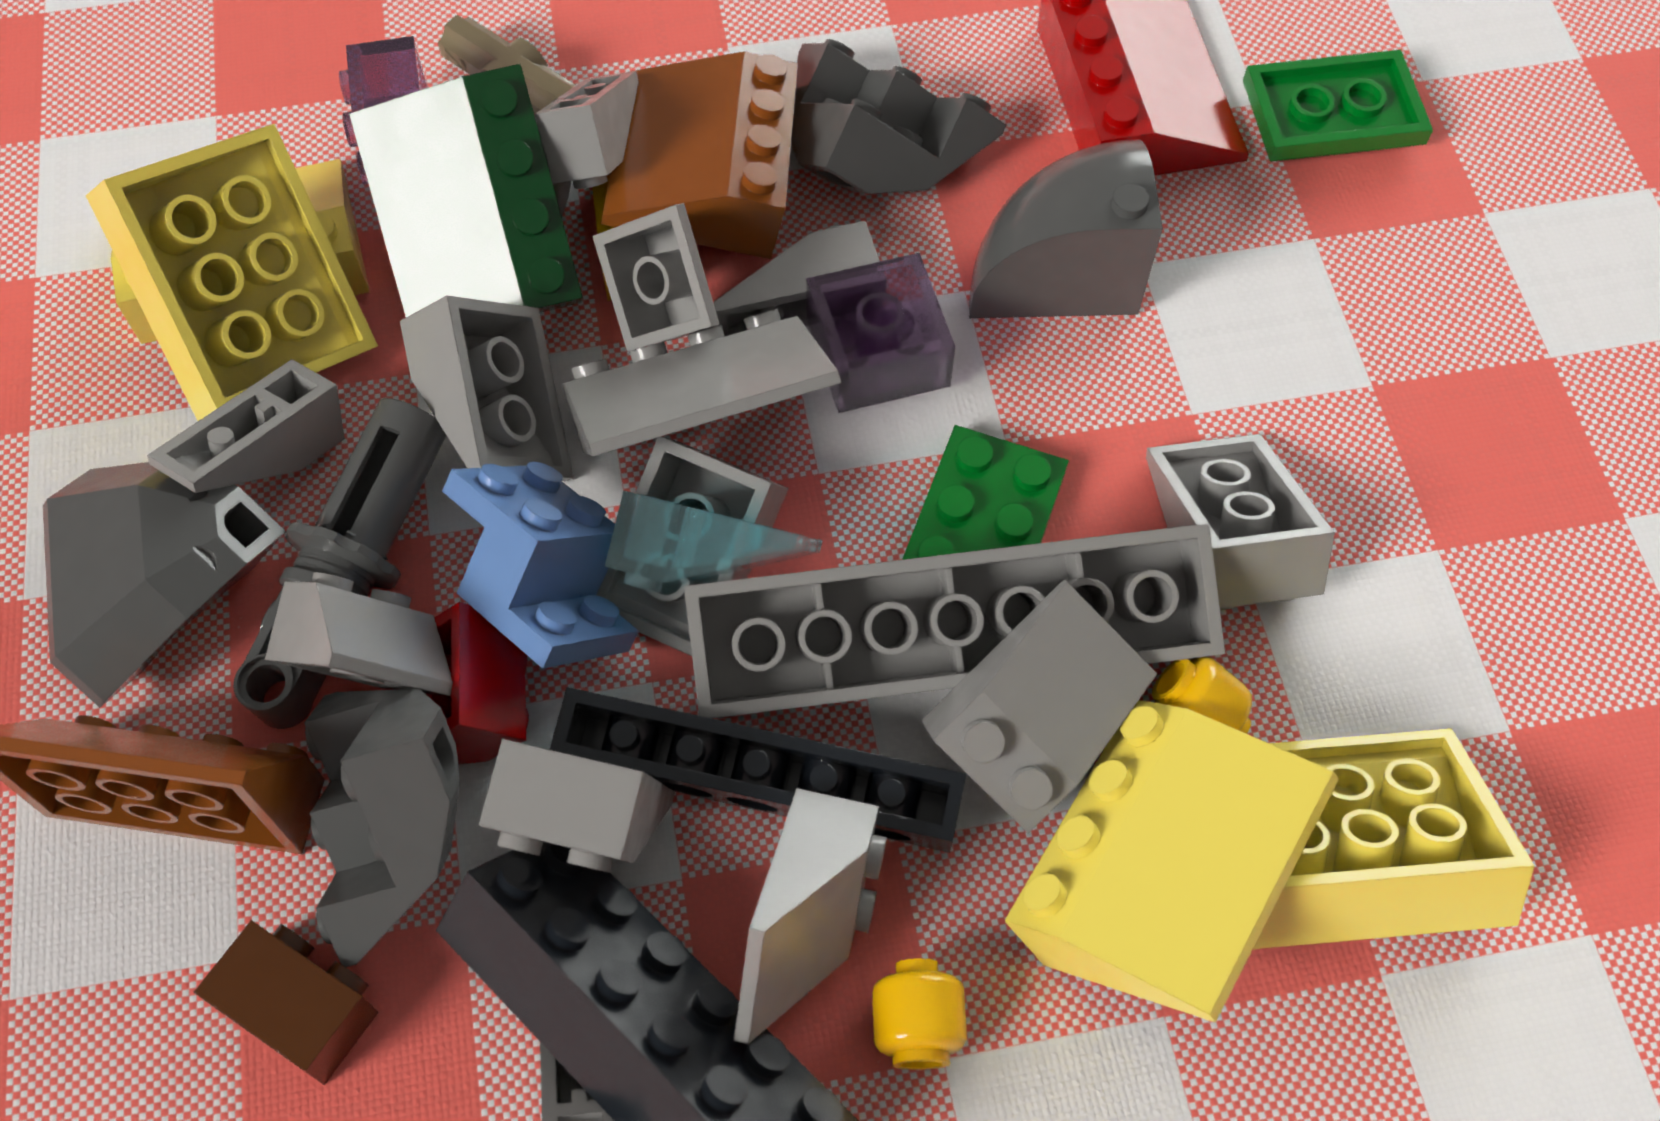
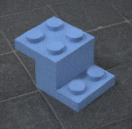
(539, 563)

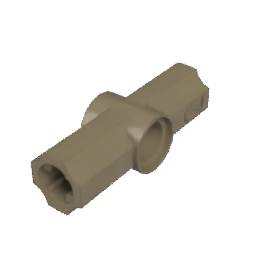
(481, 50)

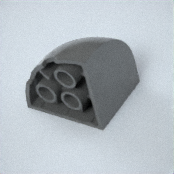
(1073, 238)

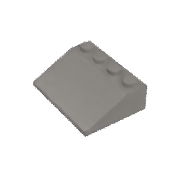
(696, 383)

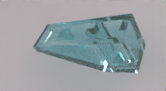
(683, 544)

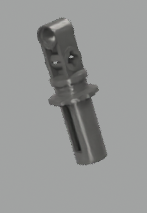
(346, 542)

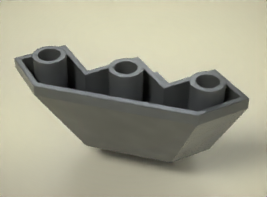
(880, 125)
(136, 564)
(384, 810)

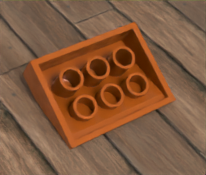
(713, 140)
(162, 781)

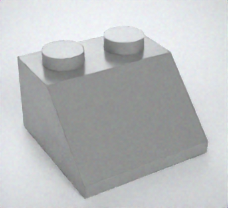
(656, 278)
(358, 636)

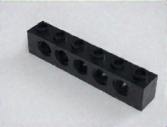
(759, 766)

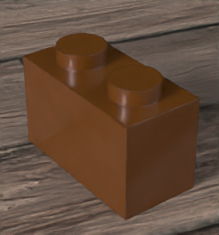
(288, 999)

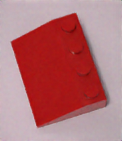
(1140, 76)

